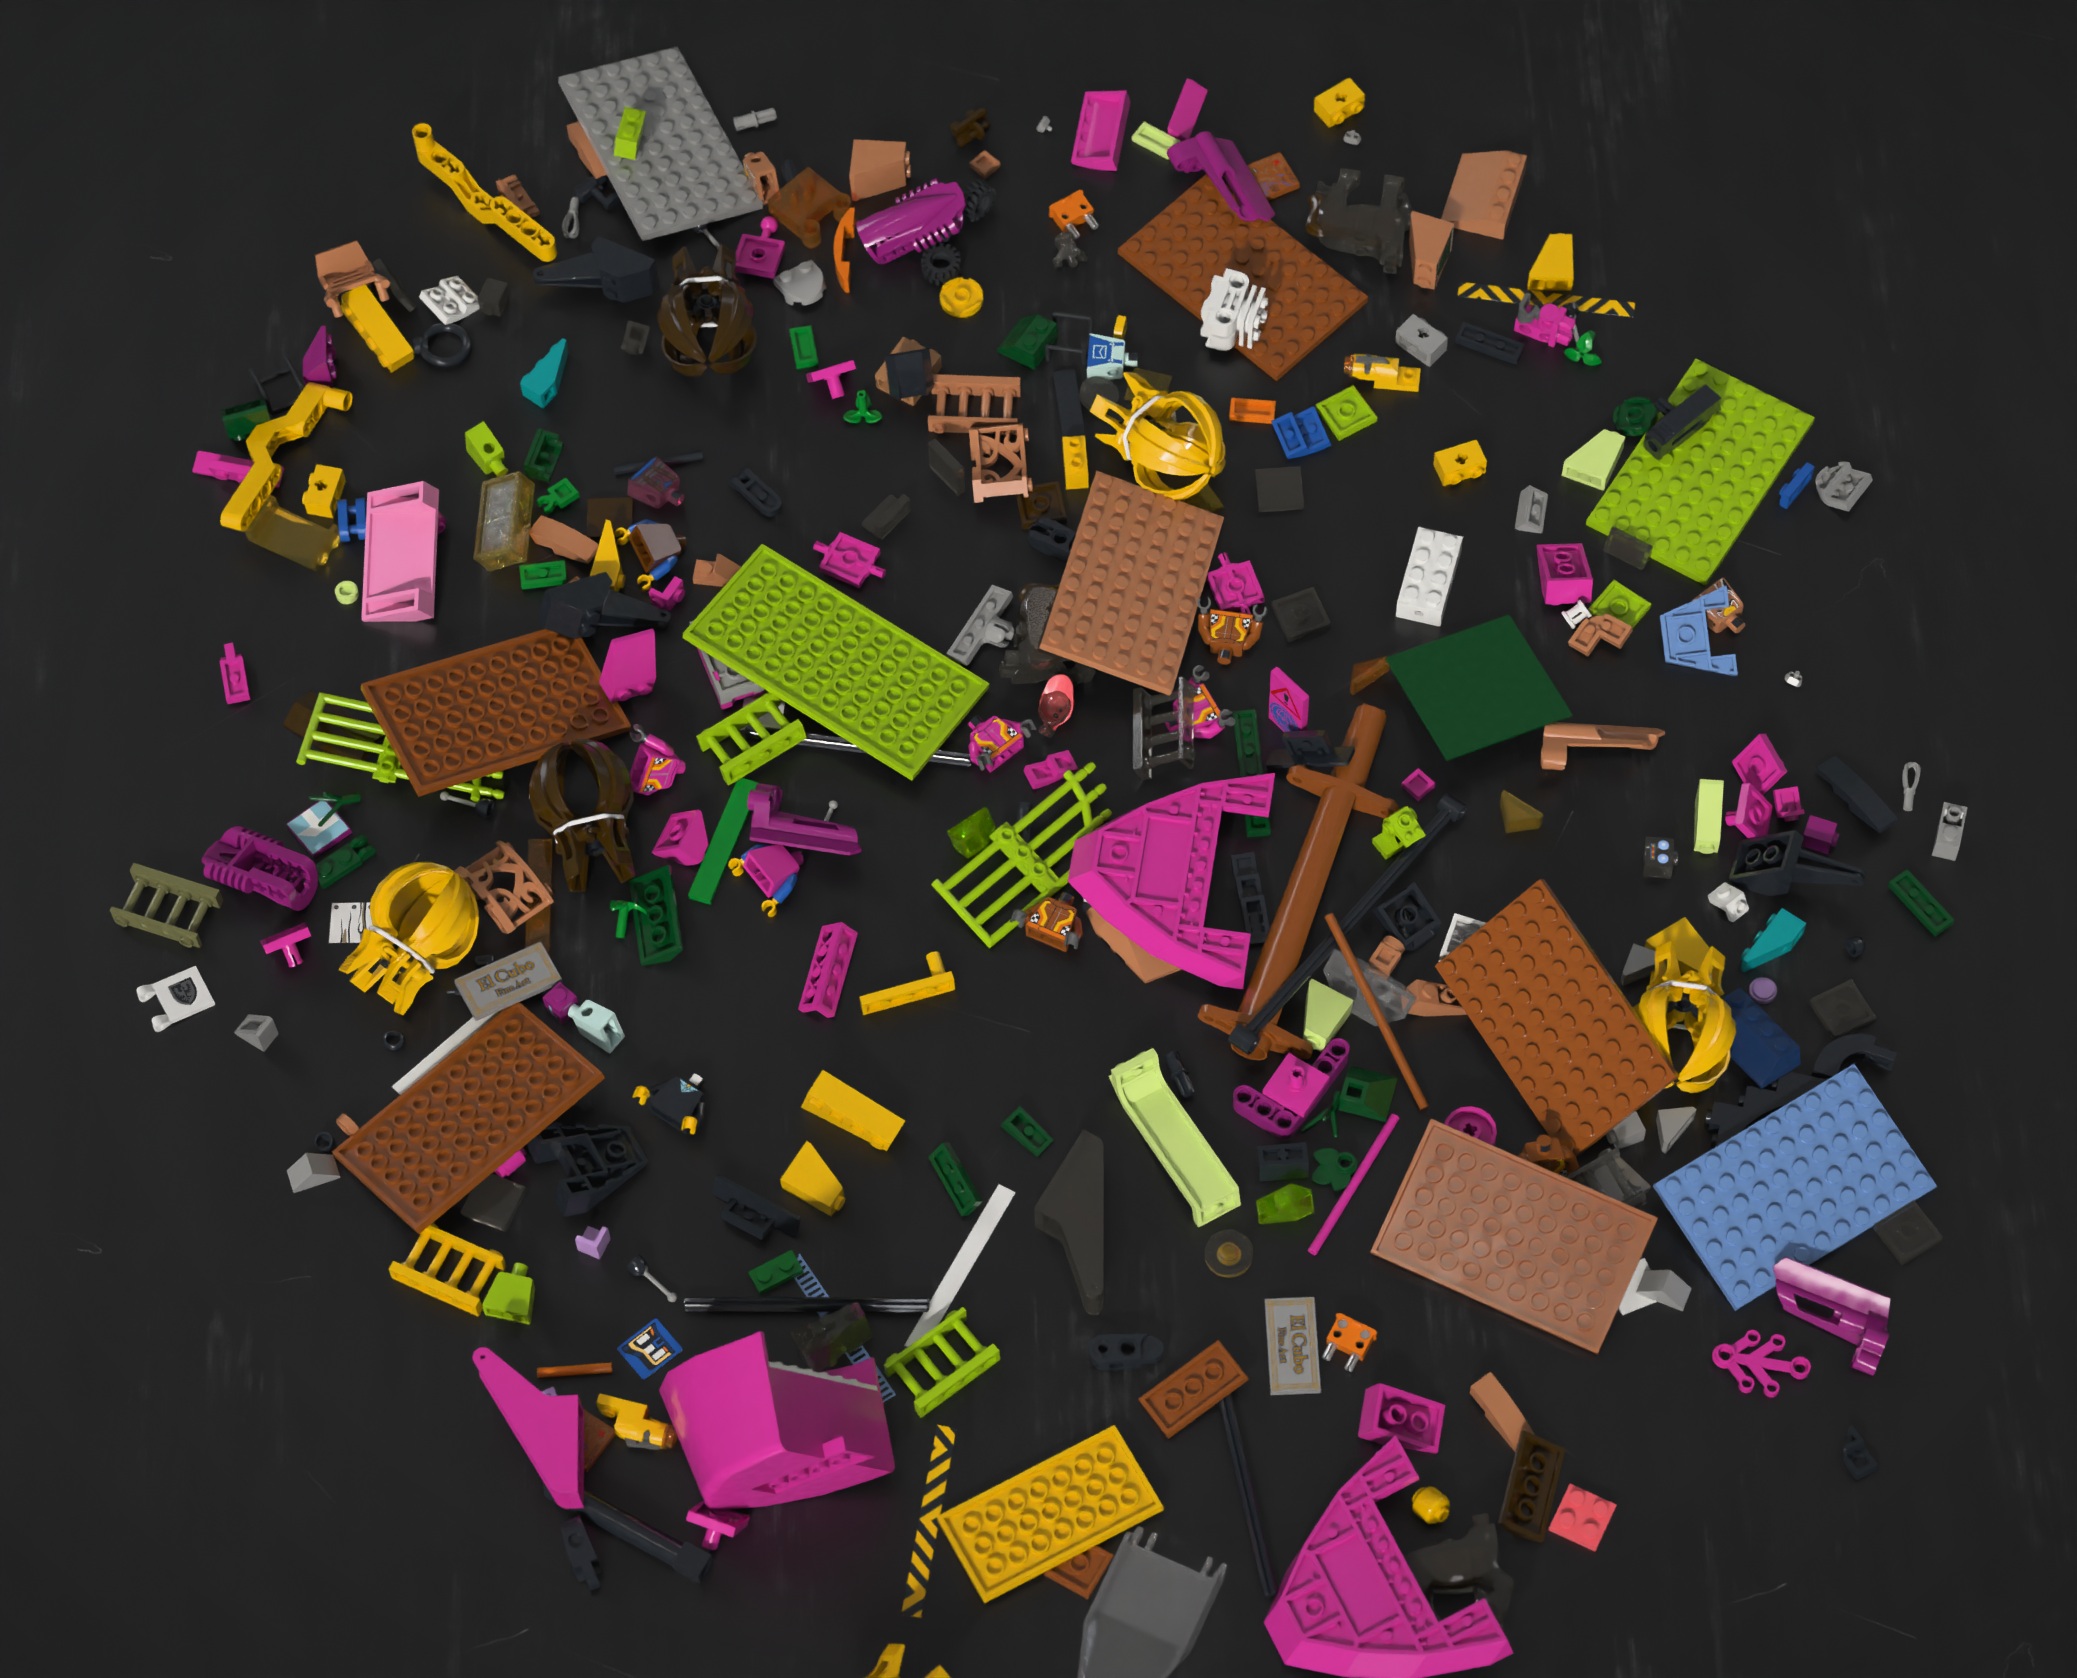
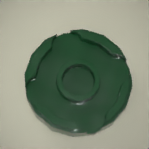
(1635, 416)

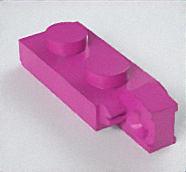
(234, 676)

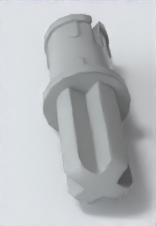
(753, 119)

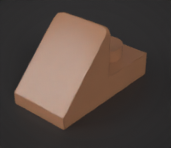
(714, 573)

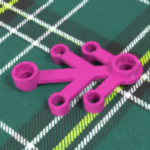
(1757, 1362)

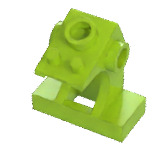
(1401, 824)

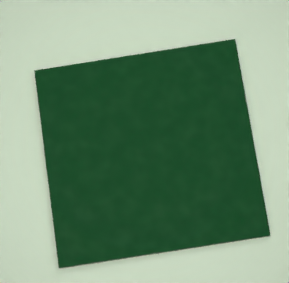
(1478, 687)

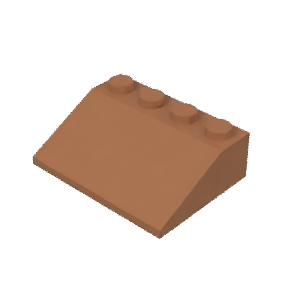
(1485, 192)

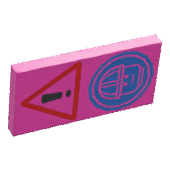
(1287, 703)

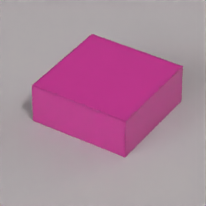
(1418, 784)

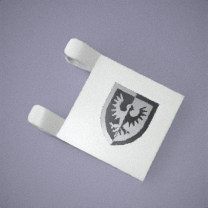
(179, 996)

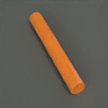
(574, 1370)

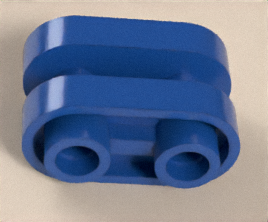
(344, 513)

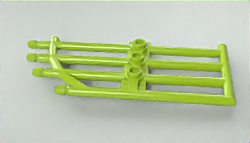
(387, 766)
(1024, 858)

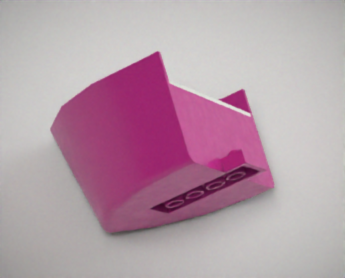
(775, 1430)

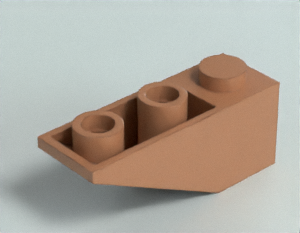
(1434, 1000)

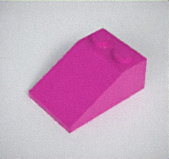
(1564, 573)
(629, 666)
(1399, 1413)

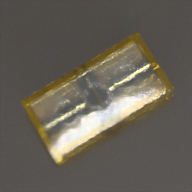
(504, 521)

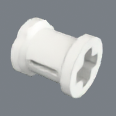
(1576, 614)

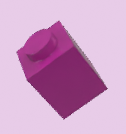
(1820, 834)
(559, 1001)

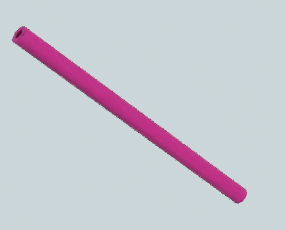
(1353, 1185)

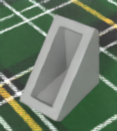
(1638, 964)
(258, 1031)
(1672, 1124)
(312, 1171)
(1664, 1288)

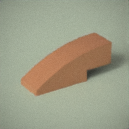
(585, 149)
(563, 540)
(1500, 1409)

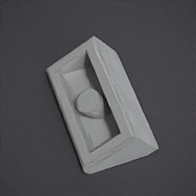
(1531, 510)

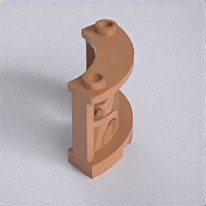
(1010, 483)
(505, 859)

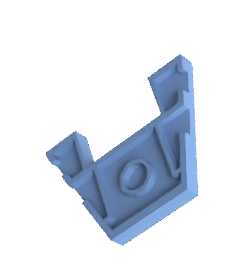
(1687, 635)

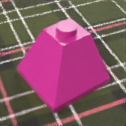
(683, 839)

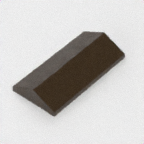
(299, 719)
(1531, 1487)

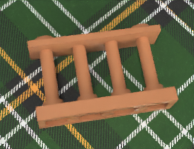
(975, 386)

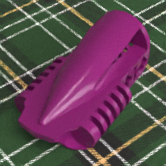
(916, 219)
(255, 864)

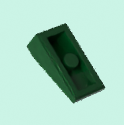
(1027, 1131)

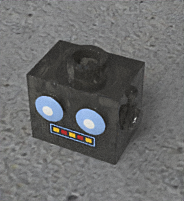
(1659, 857)

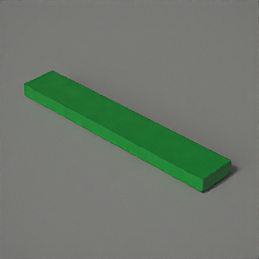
(722, 843)

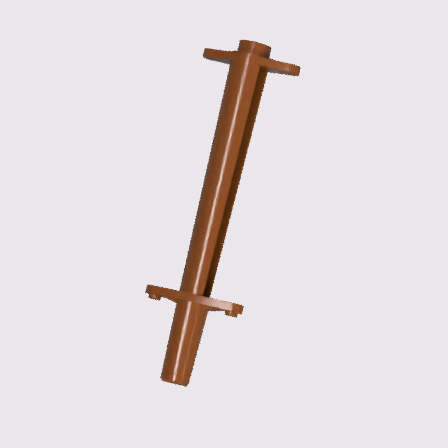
(1297, 908)

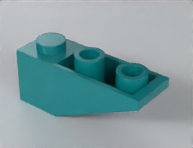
(544, 380)
(1777, 939)

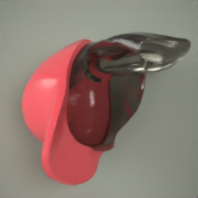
(1056, 704)

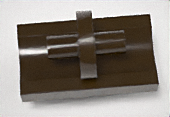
(973, 126)

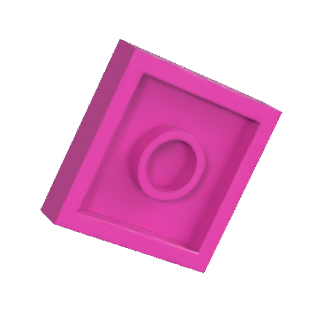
(832, 375)
(1759, 764)
(1752, 813)
(287, 941)
(1296, 1085)
(717, 1522)

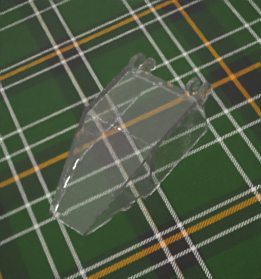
(1145, 1613)

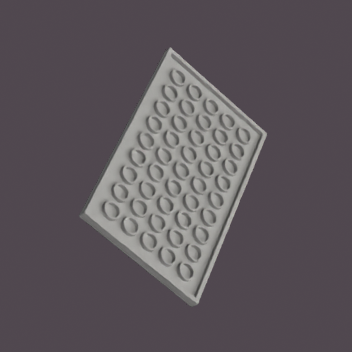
(684, 159)

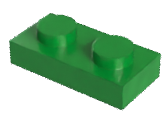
(543, 574)
(775, 1272)

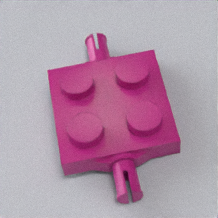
(849, 560)
(1235, 586)

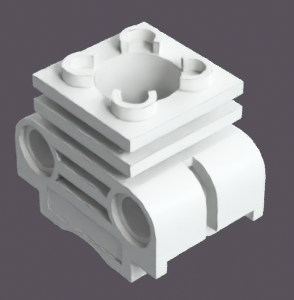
(1233, 311)

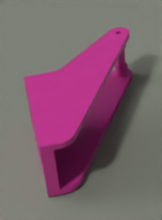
(544, 1425)

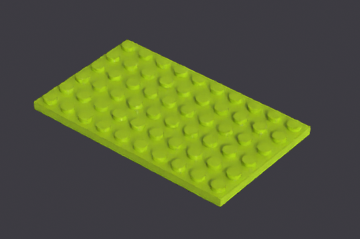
(1711, 484)

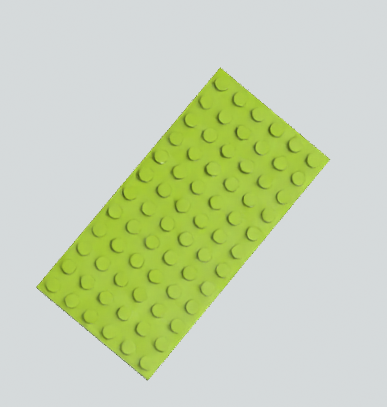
(836, 661)

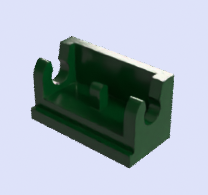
(543, 455)

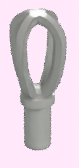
(572, 213)
(1910, 792)

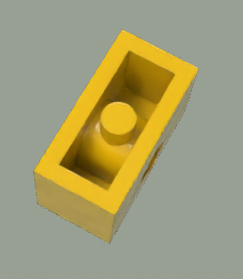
(1339, 102)
(1075, 462)
(1460, 463)
(324, 491)

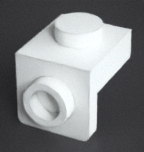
(1730, 900)

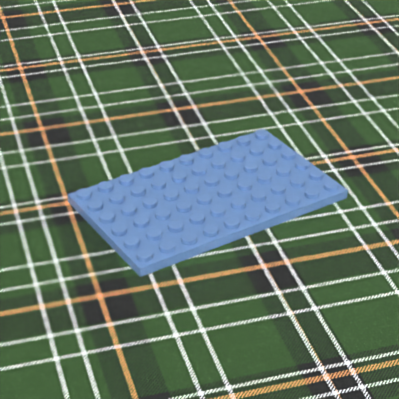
(1794, 1185)

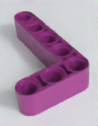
(1281, 1114)

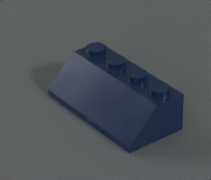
(1759, 1042)

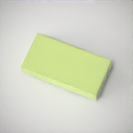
(1154, 139)

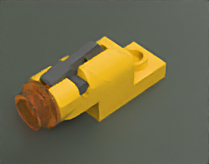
(1383, 371)
(634, 1425)

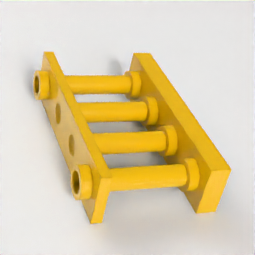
(448, 1290)

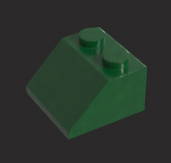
(1028, 340)
(244, 417)

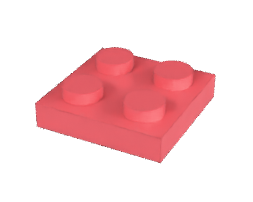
(1582, 1517)

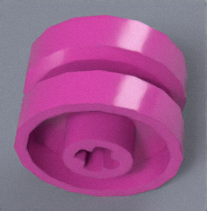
(1473, 1122)

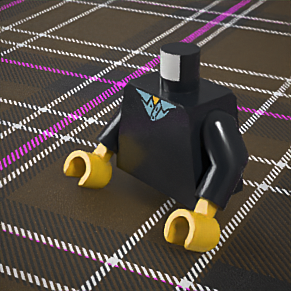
(676, 1102)

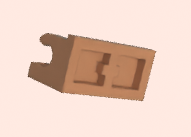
(517, 195)

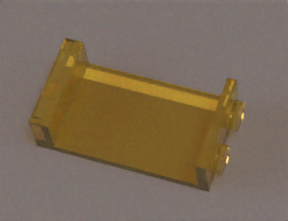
(292, 535)

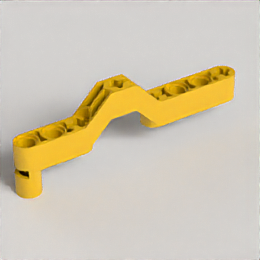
(477, 201)
(264, 442)

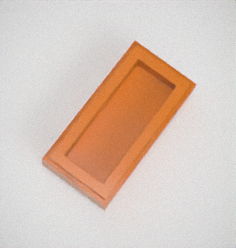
(1252, 410)

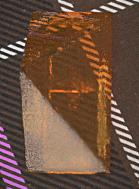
(1367, 672)

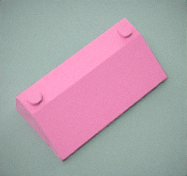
(400, 553)

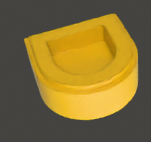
(1120, 327)

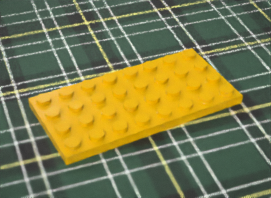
(1049, 1513)

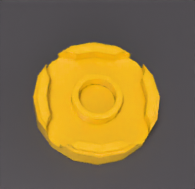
(961, 297)

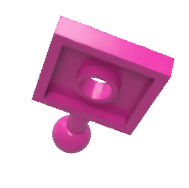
(752, 245)

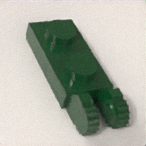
(343, 861)

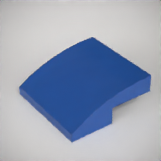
(1301, 433)

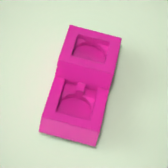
(1051, 770)

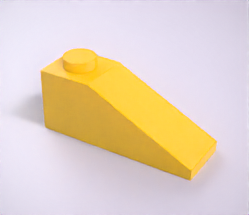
(608, 558)

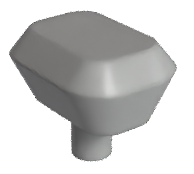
(1044, 125)
(1352, 137)
(1794, 678)

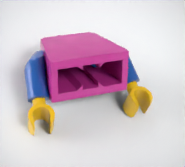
(771, 869)

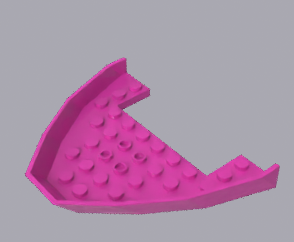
(1155, 870)
(1357, 1606)

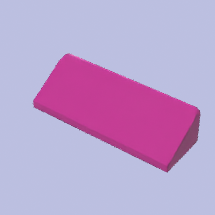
(1187, 110)

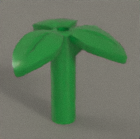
(1584, 345)
(863, 403)
(624, 907)

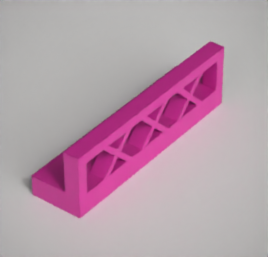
(832, 969)

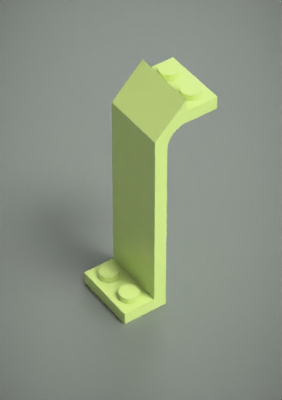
(1174, 1137)

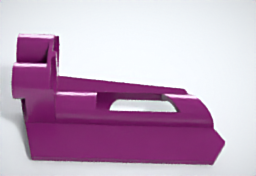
(1222, 158)
(794, 830)
(1858, 1311)

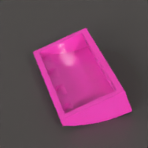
(1101, 130)

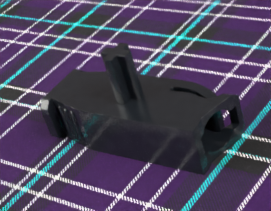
(1680, 421)

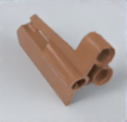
(1560, 735)

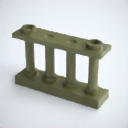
(165, 884)

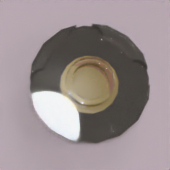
(1228, 1253)

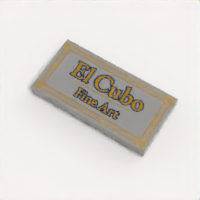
(508, 981)
(1292, 1346)

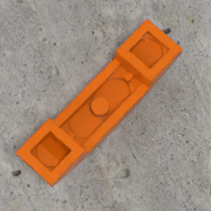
(845, 230)

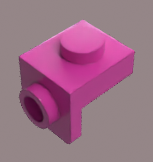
(671, 595)
(1788, 803)

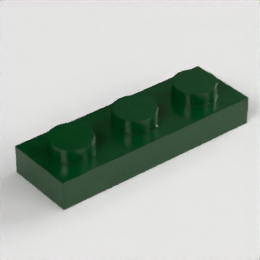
(1921, 903)
(955, 1179)

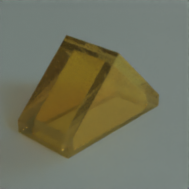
(1518, 815)

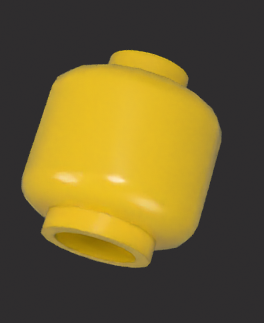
(1431, 1505)

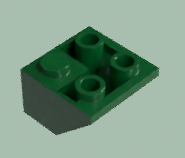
(1367, 1093)

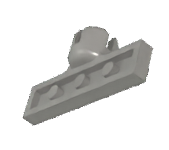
(984, 627)

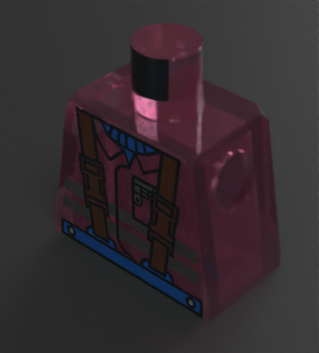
(655, 484)

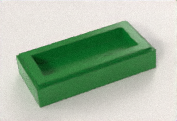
(803, 347)

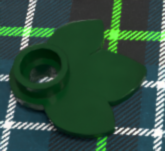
(1331, 1170)

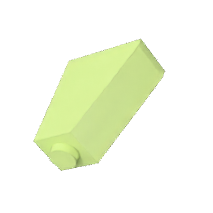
(1595, 460)
(1708, 816)
(1324, 1014)

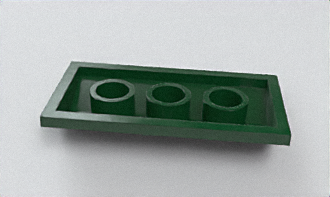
(659, 930)

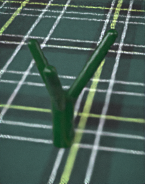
(340, 800)
(1330, 1110)

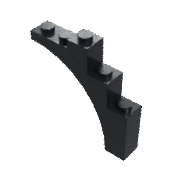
(1756, 1104)

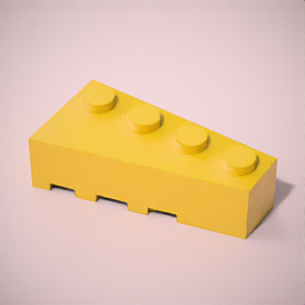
(376, 328)
(852, 1111)

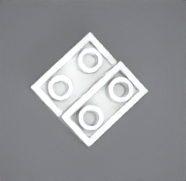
(450, 300)

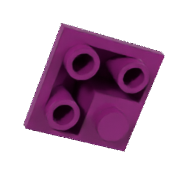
(319, 359)

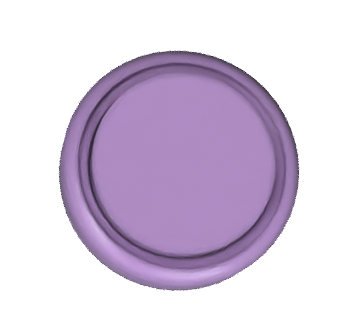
(1762, 990)

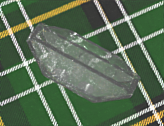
(1390, 994)

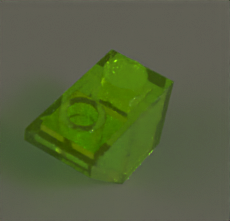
(972, 833)
(1285, 1205)

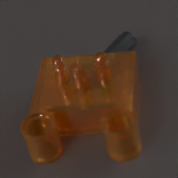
(805, 202)

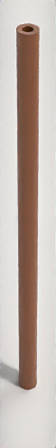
(1376, 1011)

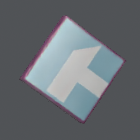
(315, 838)

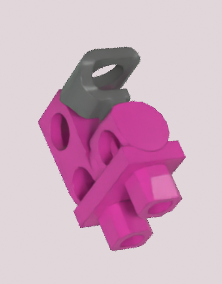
(1544, 324)

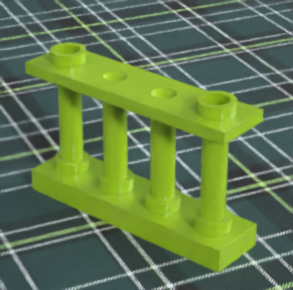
(760, 753)
(945, 1385)

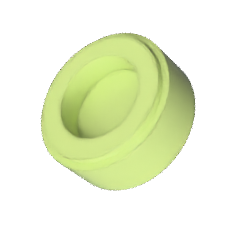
(346, 592)

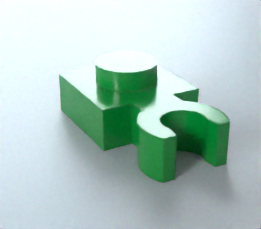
(559, 494)

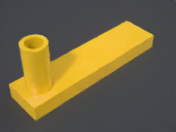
(937, 984)

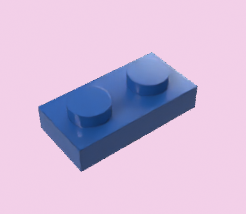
(1799, 480)

